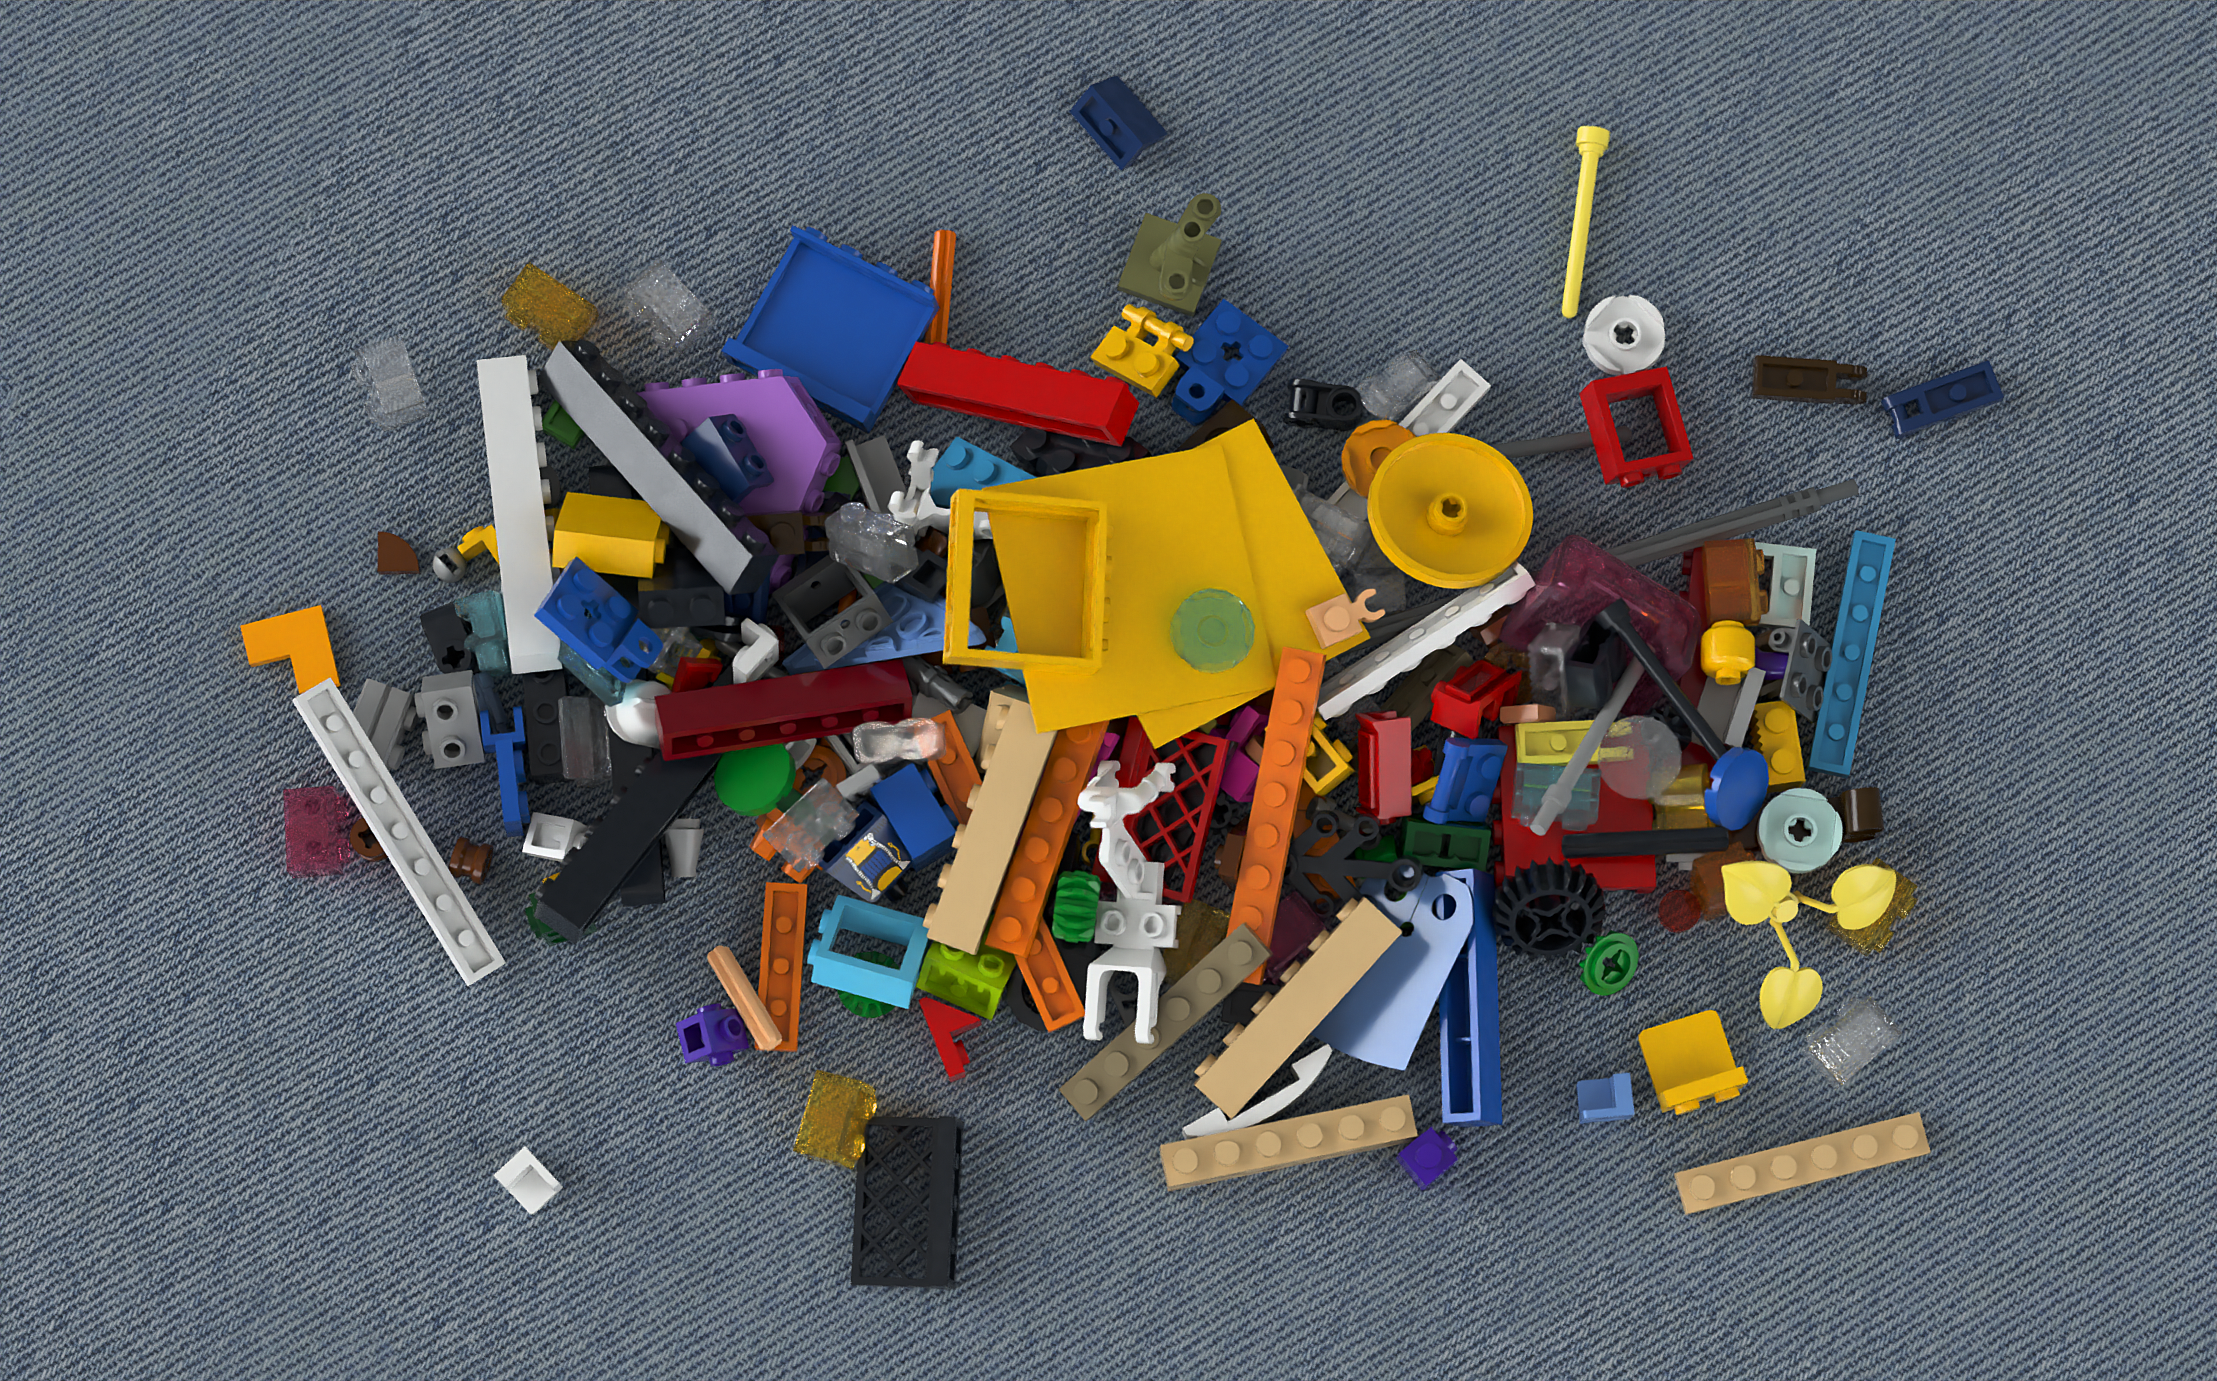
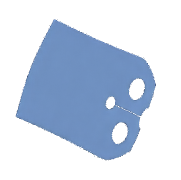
(1394, 998)

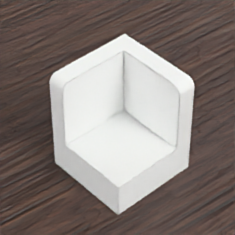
(528, 1181)

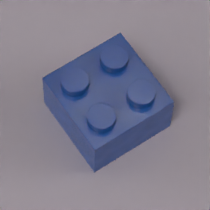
(915, 815)

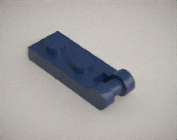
(1943, 399)

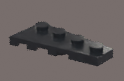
(1170, 810)

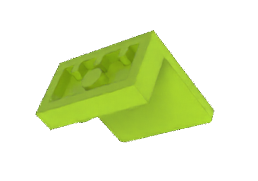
(966, 978)

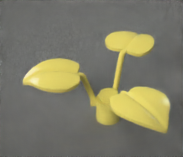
(1763, 891)

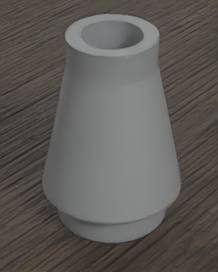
(683, 846)

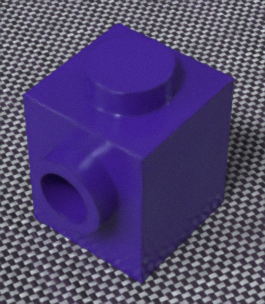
(1428, 1157)

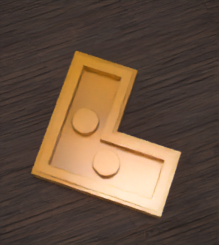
(296, 636)

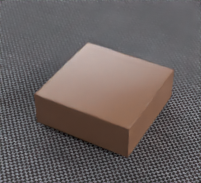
(1527, 714)

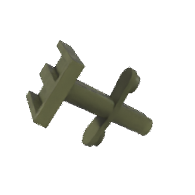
(1174, 259)

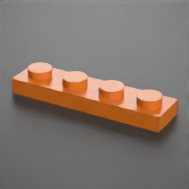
(783, 958)

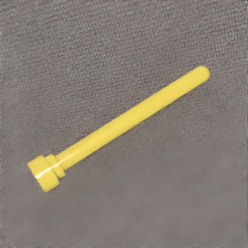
(1591, 144)

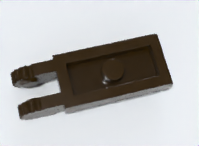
(1805, 380)
(786, 530)

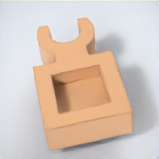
(1339, 619)

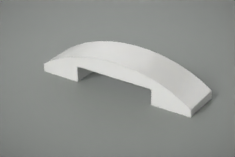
(1304, 1071)

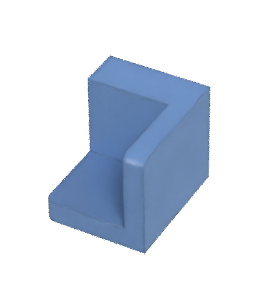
(1605, 1099)

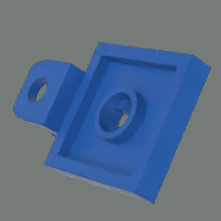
(1210, 376)
(609, 630)
(510, 770)

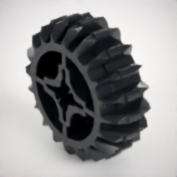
(1550, 922)

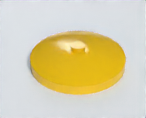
(1450, 510)

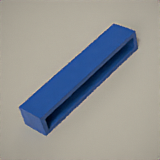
(1471, 1013)

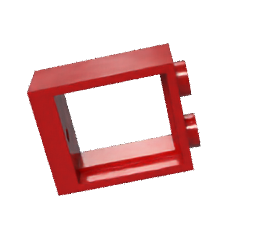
(1596, 402)

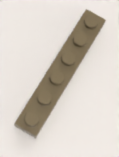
(1176, 1014)

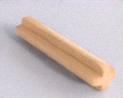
(744, 998)

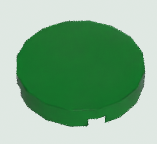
(755, 778)

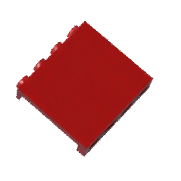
(1615, 814)

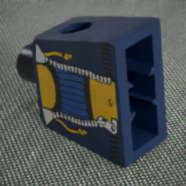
(869, 858)

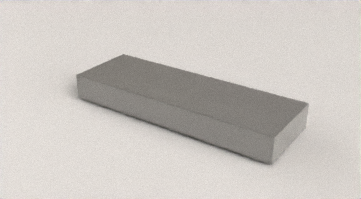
(858, 785)

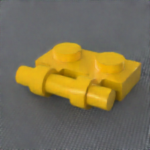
(1137, 361)

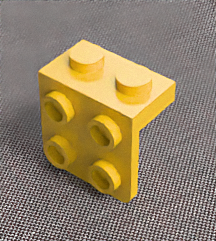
(1690, 1062)

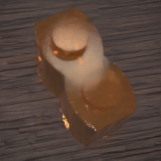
(1732, 581)

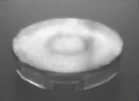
(1639, 757)

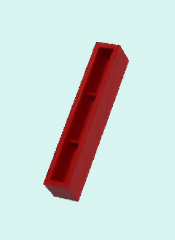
(1019, 392)

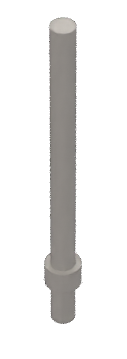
(1558, 794)

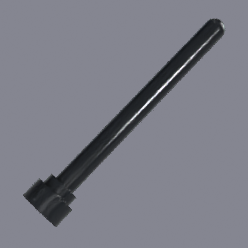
(1618, 620)

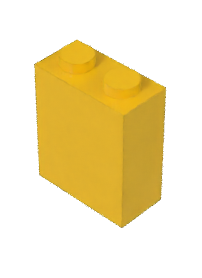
(610, 535)

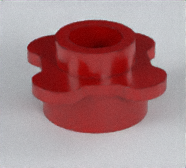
(1421, 766)

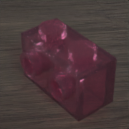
(314, 831)

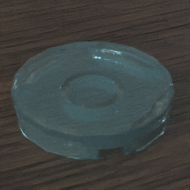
(1212, 630)

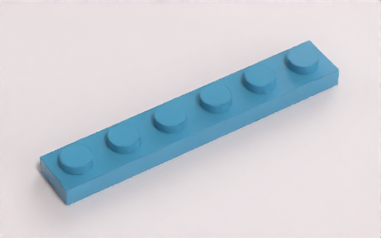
(1851, 654)

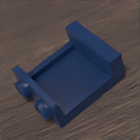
(729, 456)

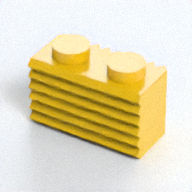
(1778, 741)

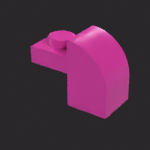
(1242, 771)

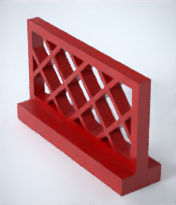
(1136, 764)

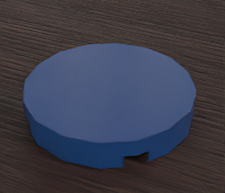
(1737, 788)

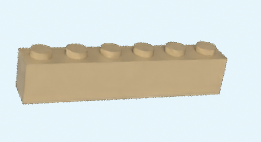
(992, 830)
(1297, 1007)
(1288, 1143)

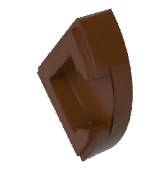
(395, 555)

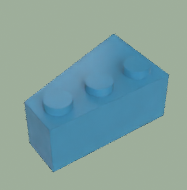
(969, 468)

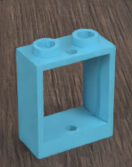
(862, 976)

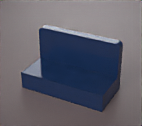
(1117, 121)

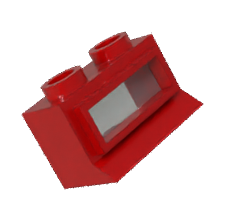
(1473, 694)

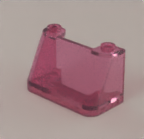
(1585, 580)

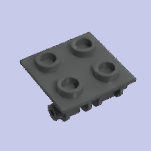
(1806, 667)

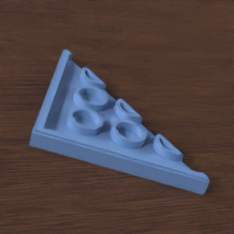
(914, 631)

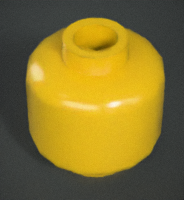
(1727, 652)

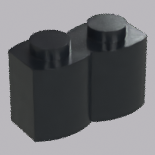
(1594, 665)

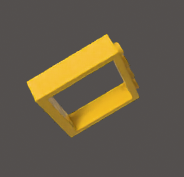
(1097, 571)

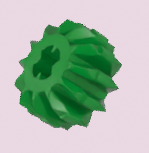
(1076, 906)

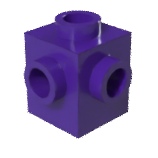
(721, 1035)

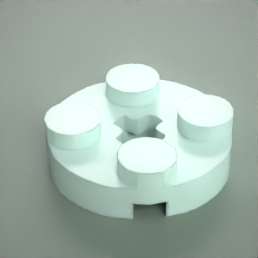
(1818, 816)

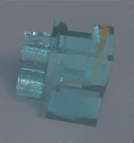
(489, 627)

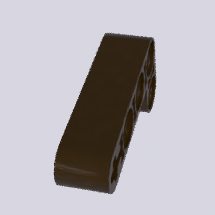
(1858, 809)

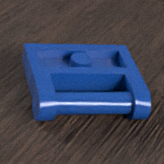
(1466, 780)

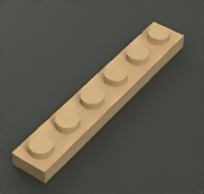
(1802, 1163)

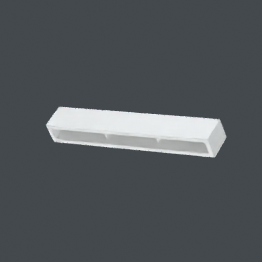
(519, 508)

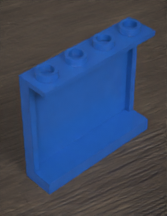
(835, 327)

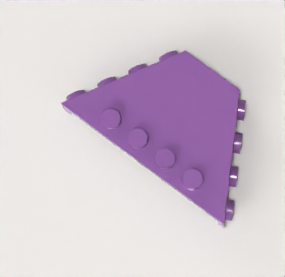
(781, 425)

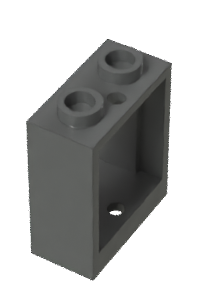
(835, 580)

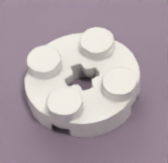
(1624, 312)

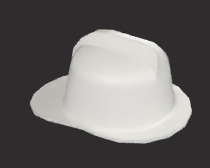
(635, 716)

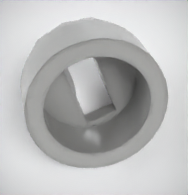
(443, 571)

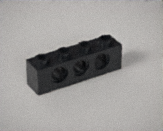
(541, 699)

